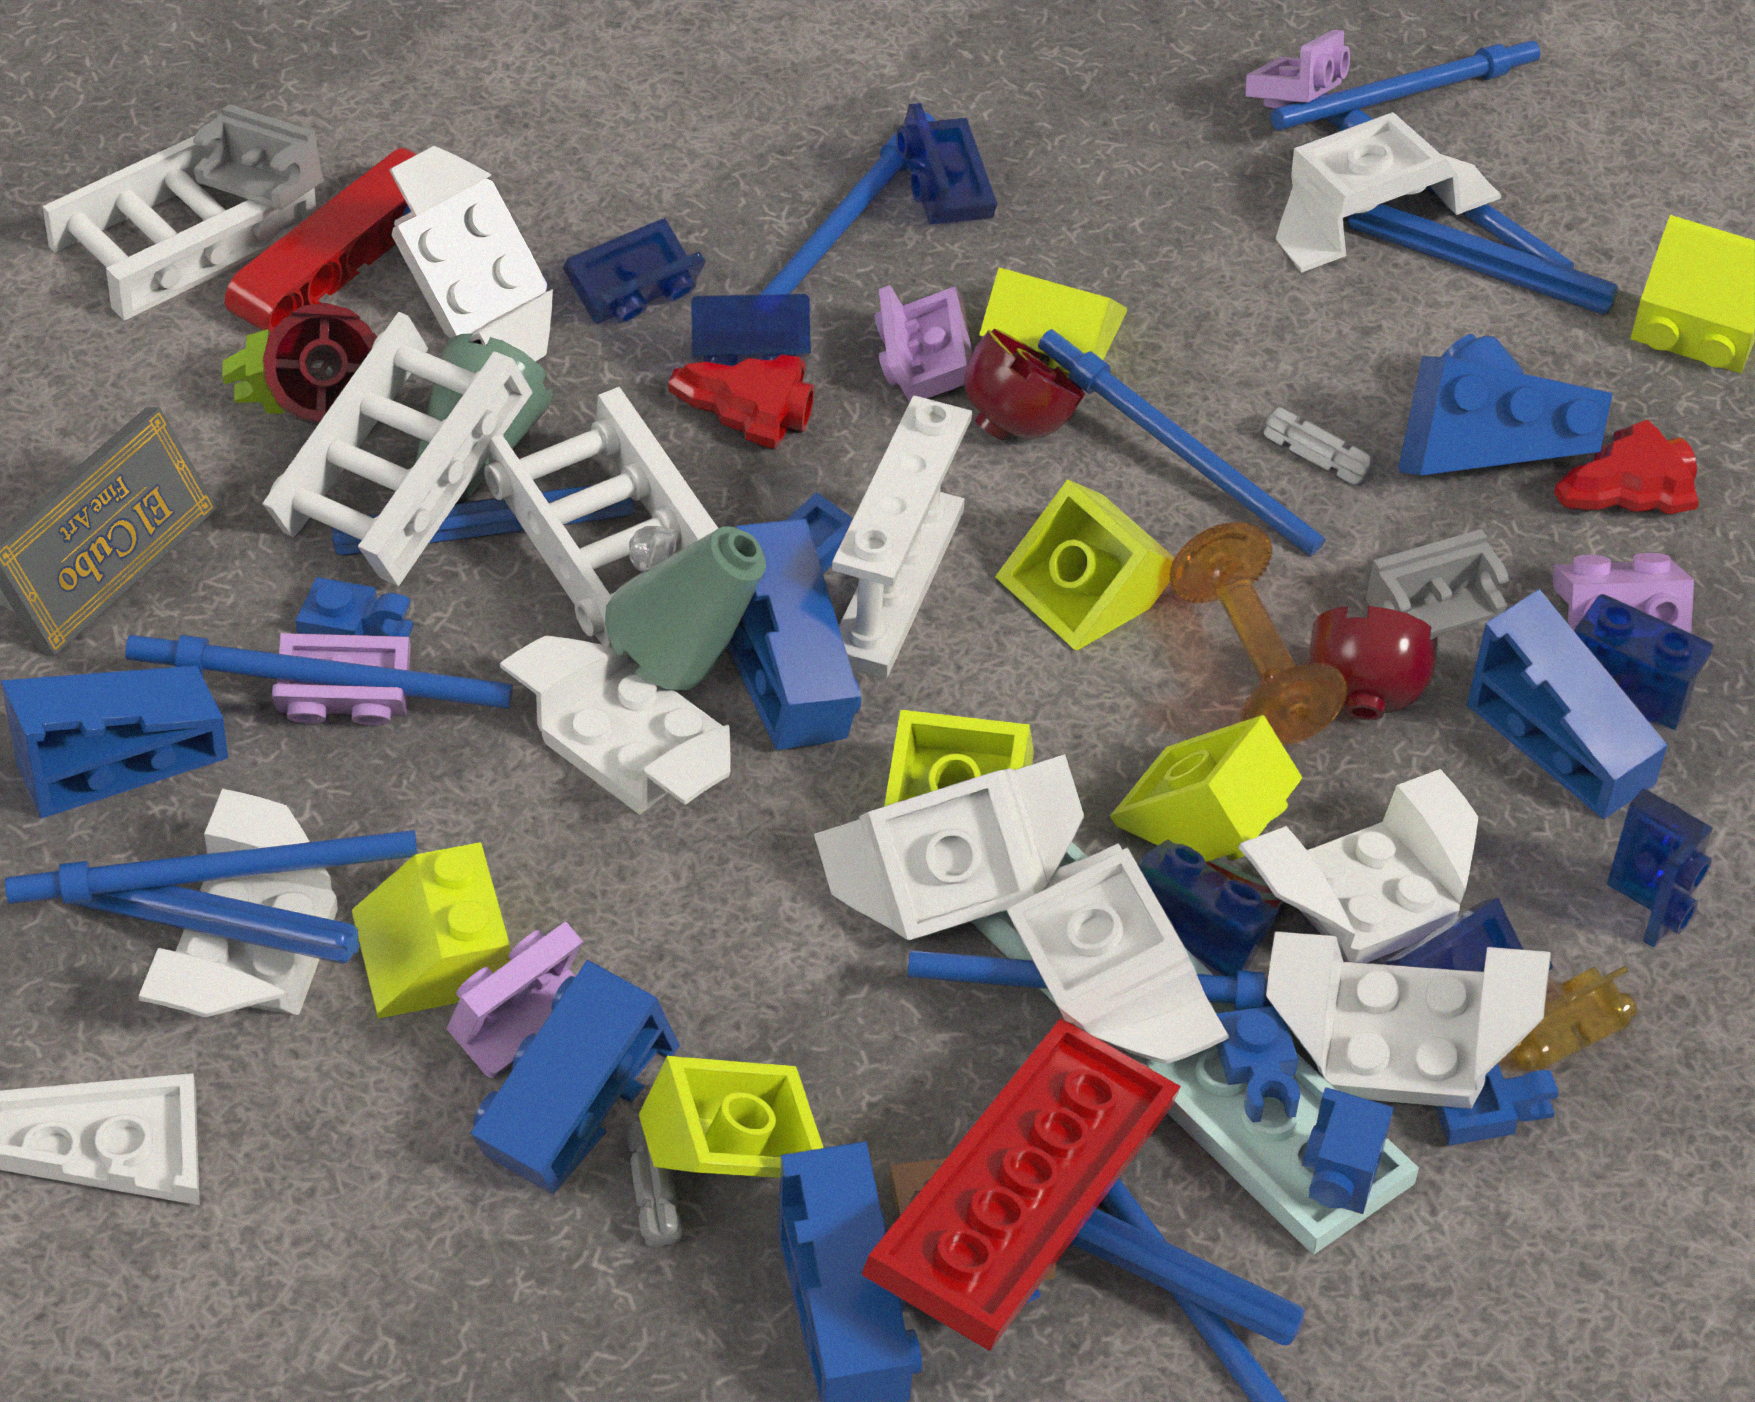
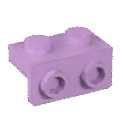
(1302, 79)
(924, 342)
(1648, 584)
(367, 705)
(514, 1001)

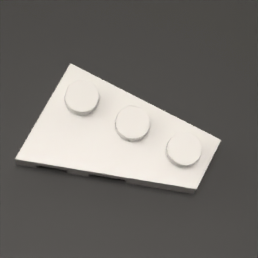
(106, 1135)

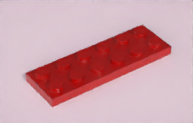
(1021, 1184)

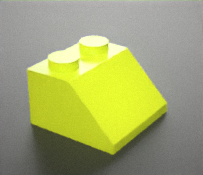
(1700, 296)
(1032, 306)
(1086, 566)
(949, 749)
(1212, 790)
(430, 930)
(726, 1117)

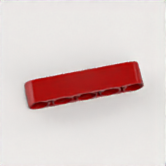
(322, 249)

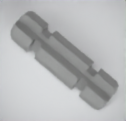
(1318, 446)
(653, 1193)

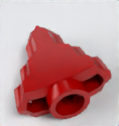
(751, 396)
(1634, 472)

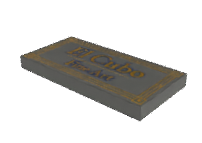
(100, 530)

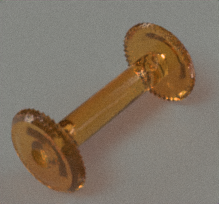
(1223, 567)

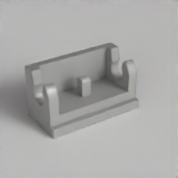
(258, 157)
(1441, 582)

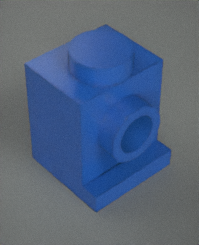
(1346, 1149)

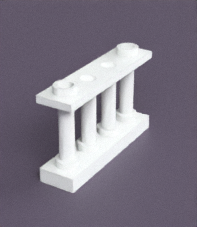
(176, 259)
(439, 476)
(644, 476)
(900, 534)

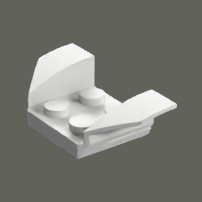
(1359, 171)
(470, 254)
(619, 726)
(955, 849)
(1382, 882)
(1117, 960)
(223, 974)
(1405, 1028)

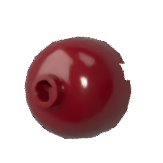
(310, 337)
(1017, 389)
(1380, 657)

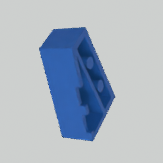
(1494, 416)
(792, 644)
(1563, 707)
(109, 732)
(572, 1076)
(848, 1322)

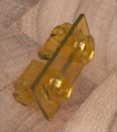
(1590, 1005)

